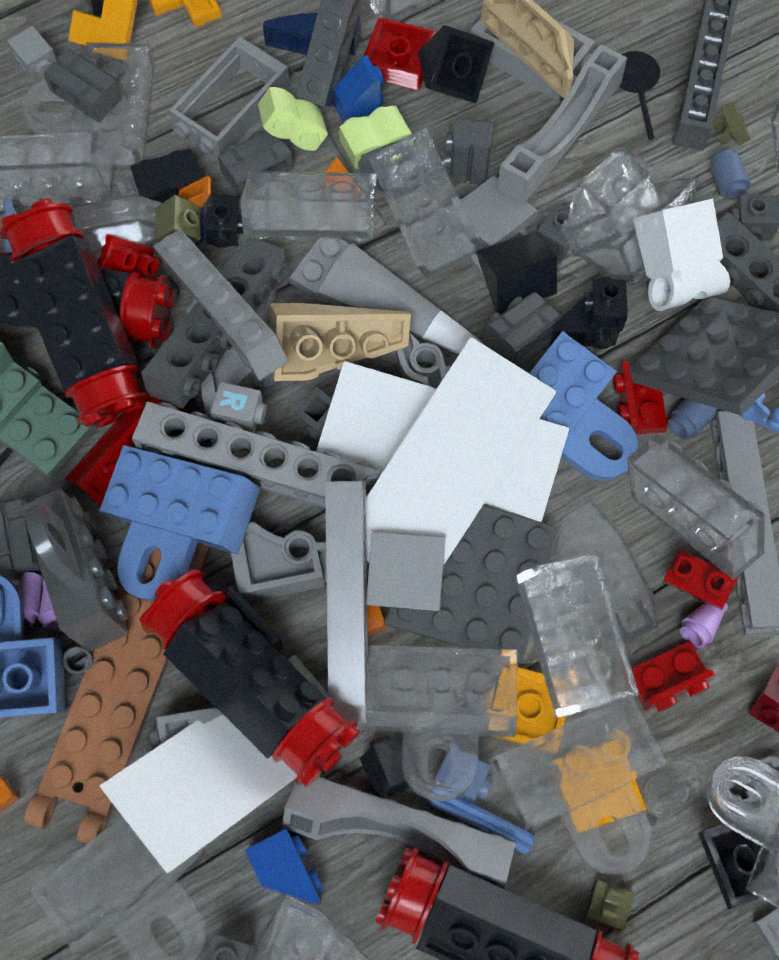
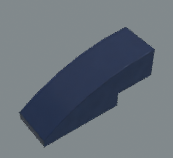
(295, 33)

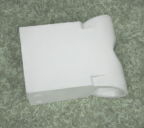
(682, 254)

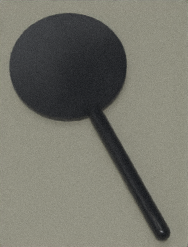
(640, 76)

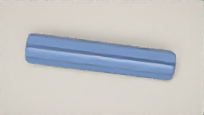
(485, 821)

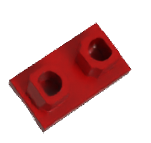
(127, 256)
(700, 579)

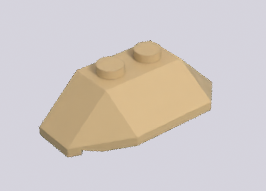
(534, 39)

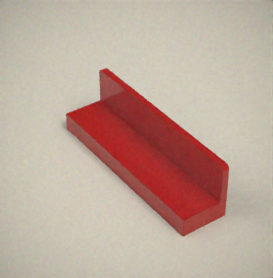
(97, 466)

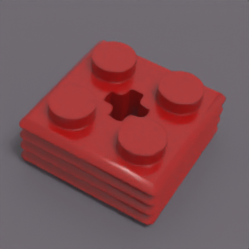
(395, 50)

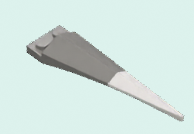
(351, 278)

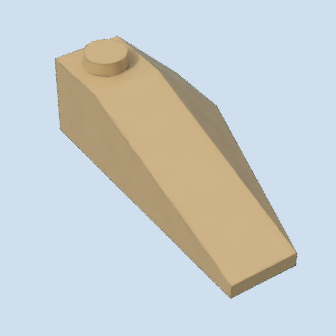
(327, 335)

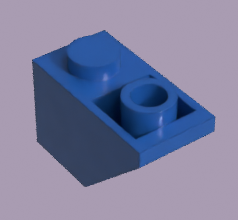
(359, 90)
(281, 869)

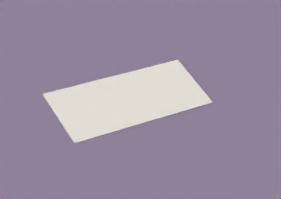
(377, 410)
(457, 448)
(196, 786)

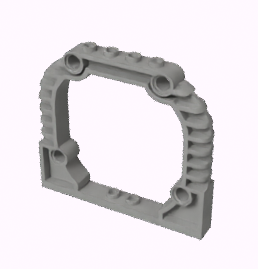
(264, 559)

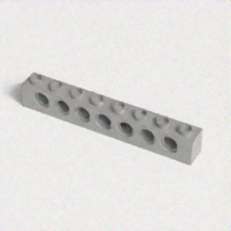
(162, 418)

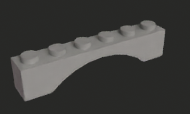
(536, 157)
(231, 313)
(338, 809)

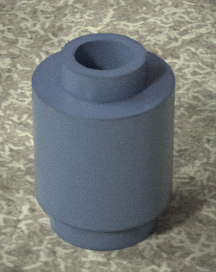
(729, 174)
(690, 418)

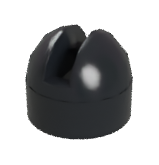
(81, 664)

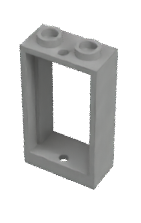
(239, 55)
(510, 63)

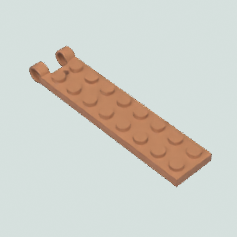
(106, 716)

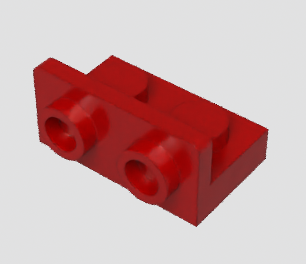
(639, 404)
(670, 676)

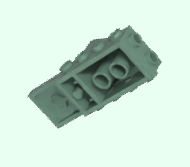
(35, 420)

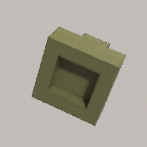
(734, 125)
(609, 905)

